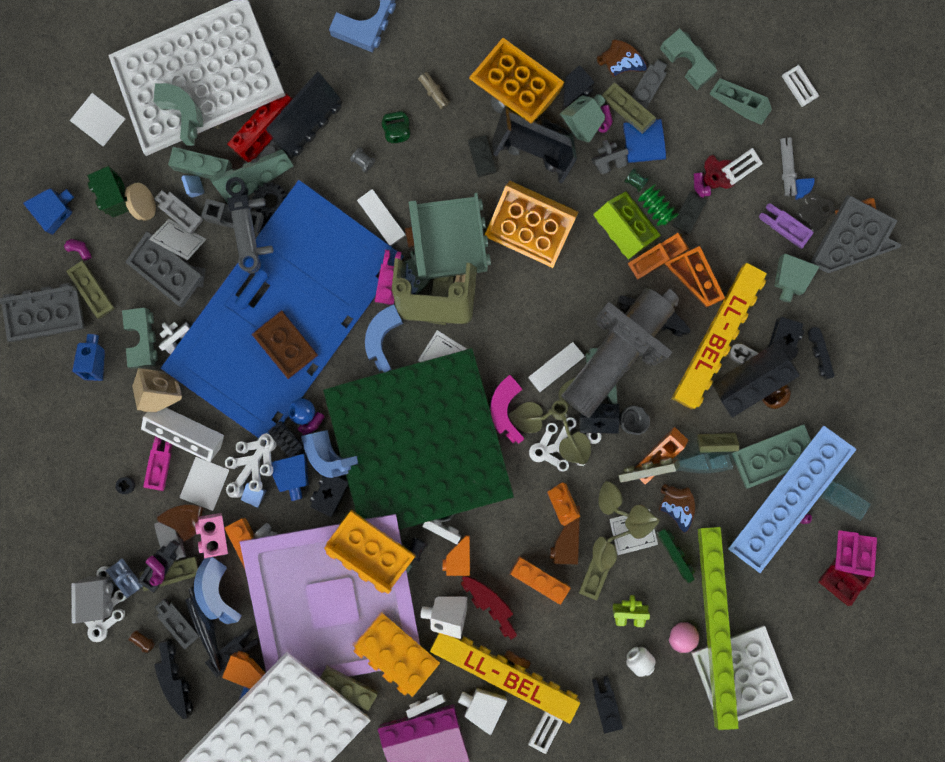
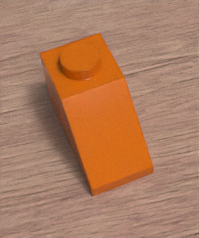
(458, 559)

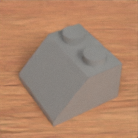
(91, 599)

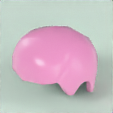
(684, 637)

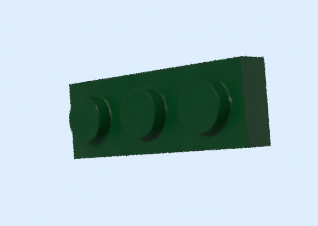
(676, 554)

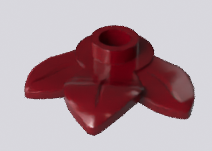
(713, 169)

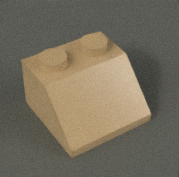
(155, 390)

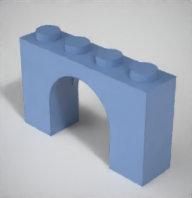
(363, 33)

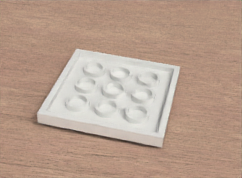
(756, 673)

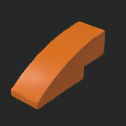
(658, 256)

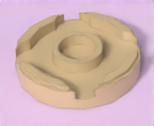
(140, 201)

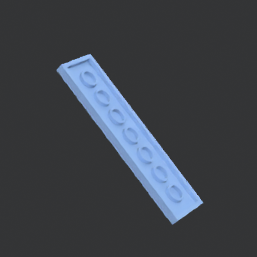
(792, 499)

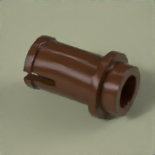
(142, 641)

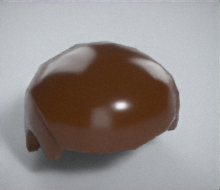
(778, 398)

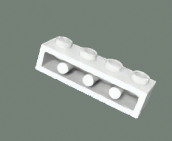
(183, 433)

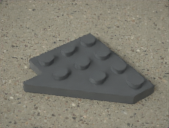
(855, 236)

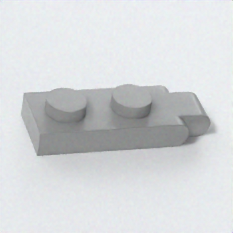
(178, 211)

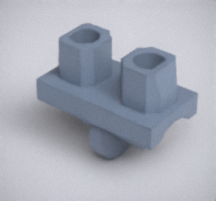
(124, 578)

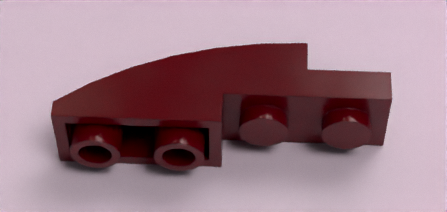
(484, 598)

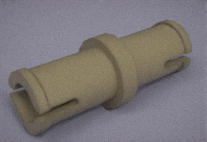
(434, 90)

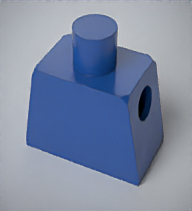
(50, 208)
(89, 359)
(291, 475)

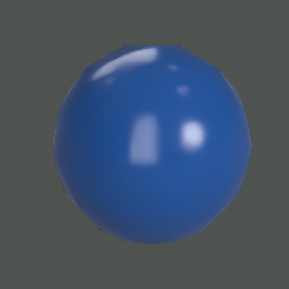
(301, 411)

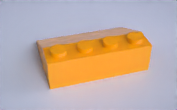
(517, 81)
(531, 223)

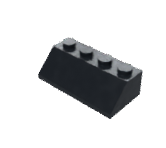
(755, 379)

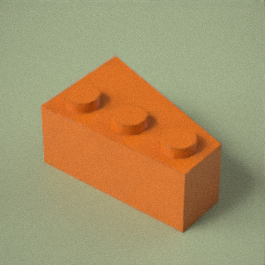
(696, 276)

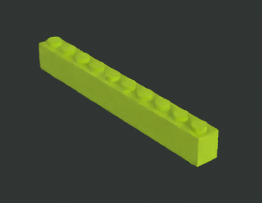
(717, 629)

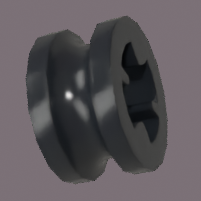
(130, 481)

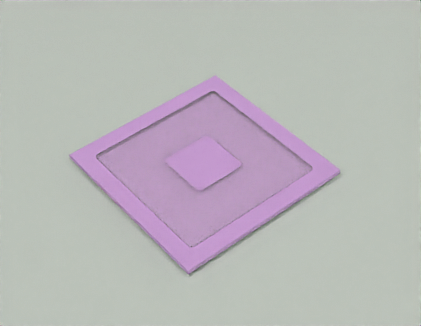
(314, 603)

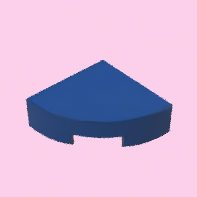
(803, 187)

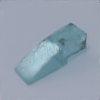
(703, 464)
(845, 500)

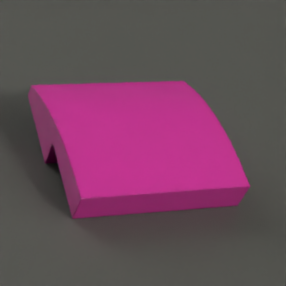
(856, 553)

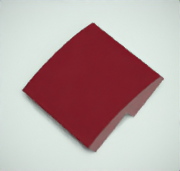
(844, 584)

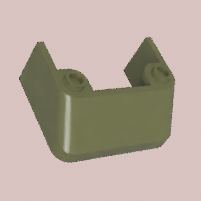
(453, 309)

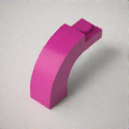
(502, 396)

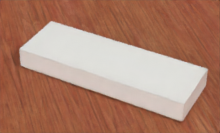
(381, 217)
(556, 367)

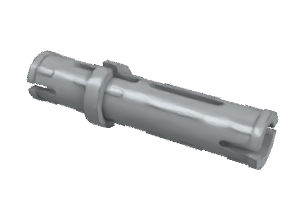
(788, 167)

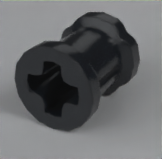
(417, 548)

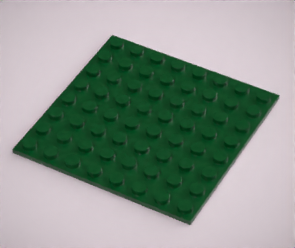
(419, 441)

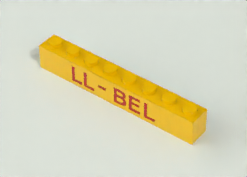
(719, 335)
(507, 676)

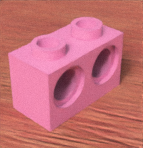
(216, 534)

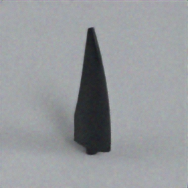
(204, 628)

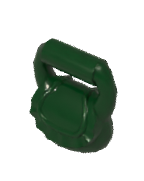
(398, 131)

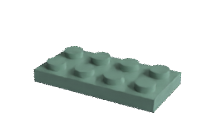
(770, 456)

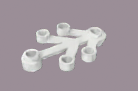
(555, 447)
(252, 465)
(99, 624)

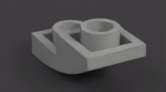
(167, 534)

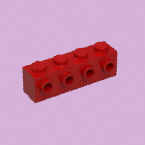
(253, 135)

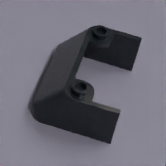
(540, 138)

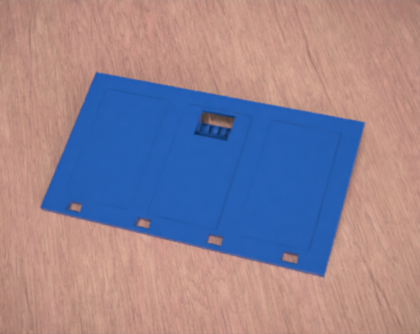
(316, 276)

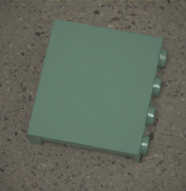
(449, 237)

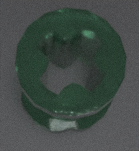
(636, 180)

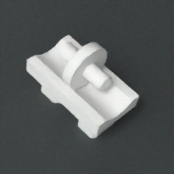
(169, 343)

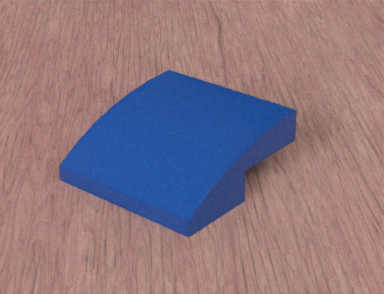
(645, 146)

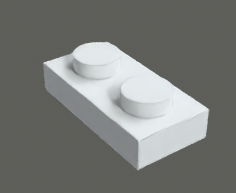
(448, 533)
(417, 708)

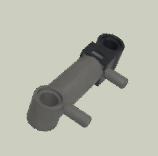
(241, 209)

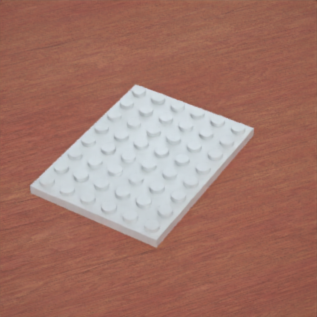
(212, 58)
(283, 719)

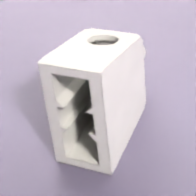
(447, 615)
(483, 708)

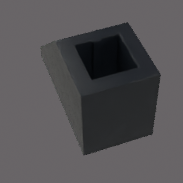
(576, 84)

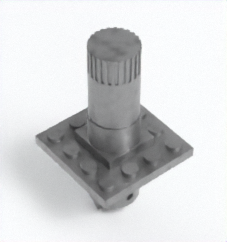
(628, 339)

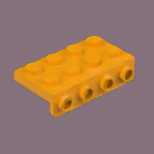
(368, 552)
(395, 655)

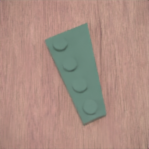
(254, 173)

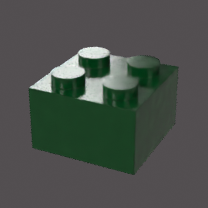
(109, 191)

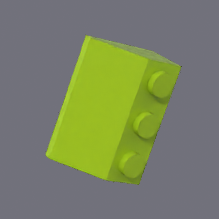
(626, 225)

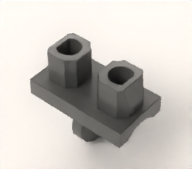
(617, 155)

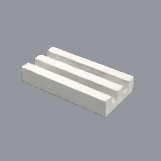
(793, 88)
(730, 174)
(538, 746)

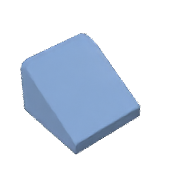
(192, 185)
(252, 497)

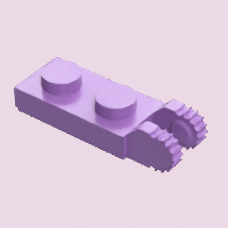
(787, 226)

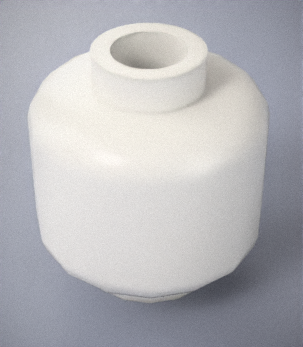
(640, 661)

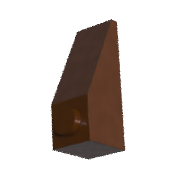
(567, 544)

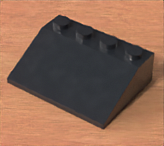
(304, 116)

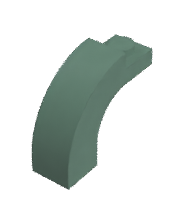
(173, 97)

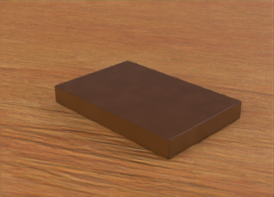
(284, 344)

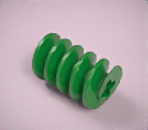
(657, 206)

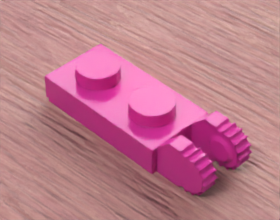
(384, 289)
(158, 466)

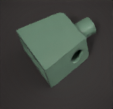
(584, 117)
(793, 276)

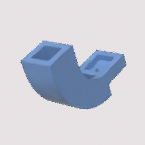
(376, 331)
(322, 456)
(207, 592)

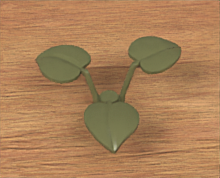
(528, 420)
(639, 525)

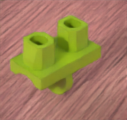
(631, 610)

